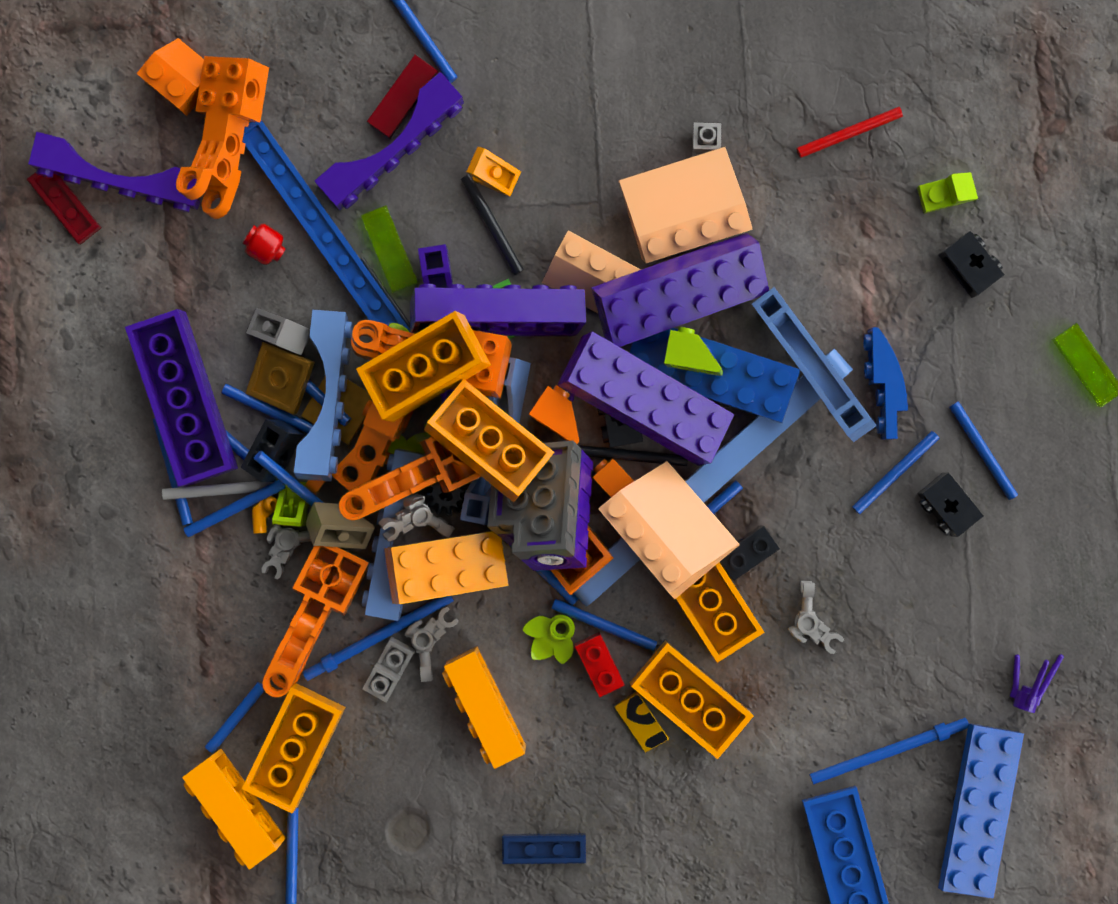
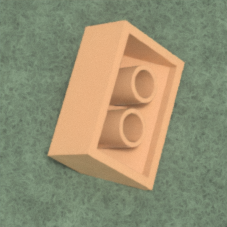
(584, 266)

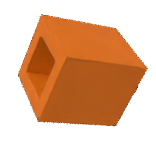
(611, 477)

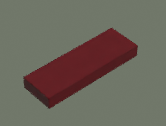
(401, 97)
(65, 206)

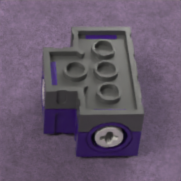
(551, 514)

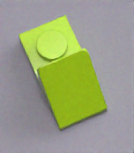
(947, 192)

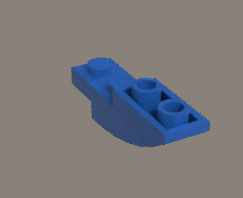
(885, 371)

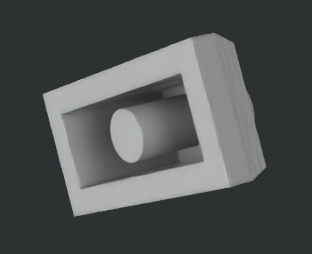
(279, 331)

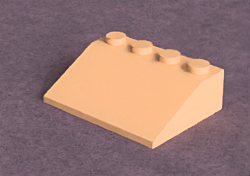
(685, 205)
(669, 528)

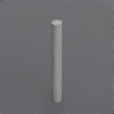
(213, 490)

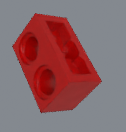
(599, 664)

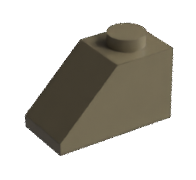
(331, 529)

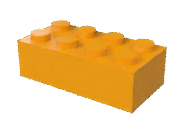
(423, 366)
(488, 440)
(445, 567)
(719, 613)
(691, 699)
(485, 707)
(293, 748)
(236, 812)

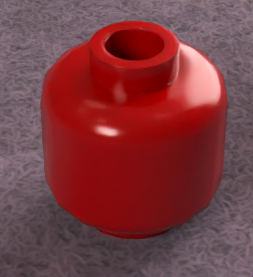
(264, 244)

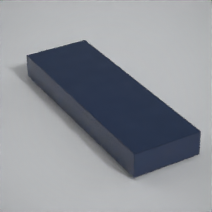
(543, 848)

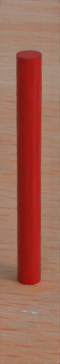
(849, 132)

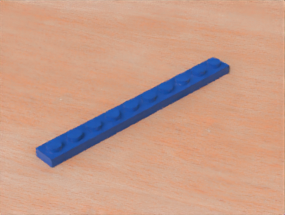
(319, 225)

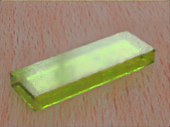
(389, 249)
(1087, 364)

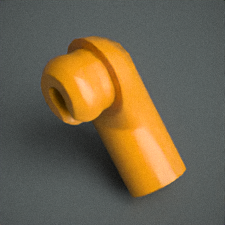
(262, 511)

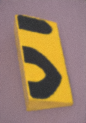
(641, 722)

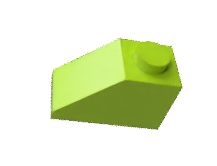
(690, 353)

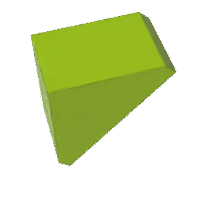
(290, 509)

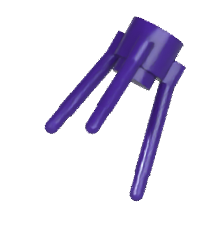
(1030, 697)

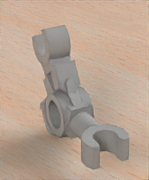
(415, 514)
(285, 543)
(808, 623)
(425, 638)

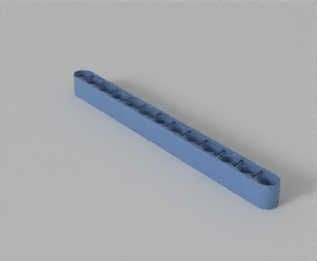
(713, 476)

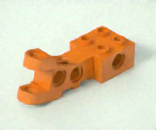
(230, 98)
(495, 346)
(375, 433)
(435, 466)
(327, 584)

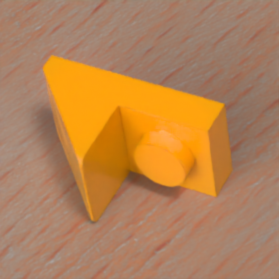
(493, 172)

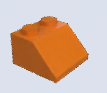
(174, 74)
(556, 413)
(597, 558)

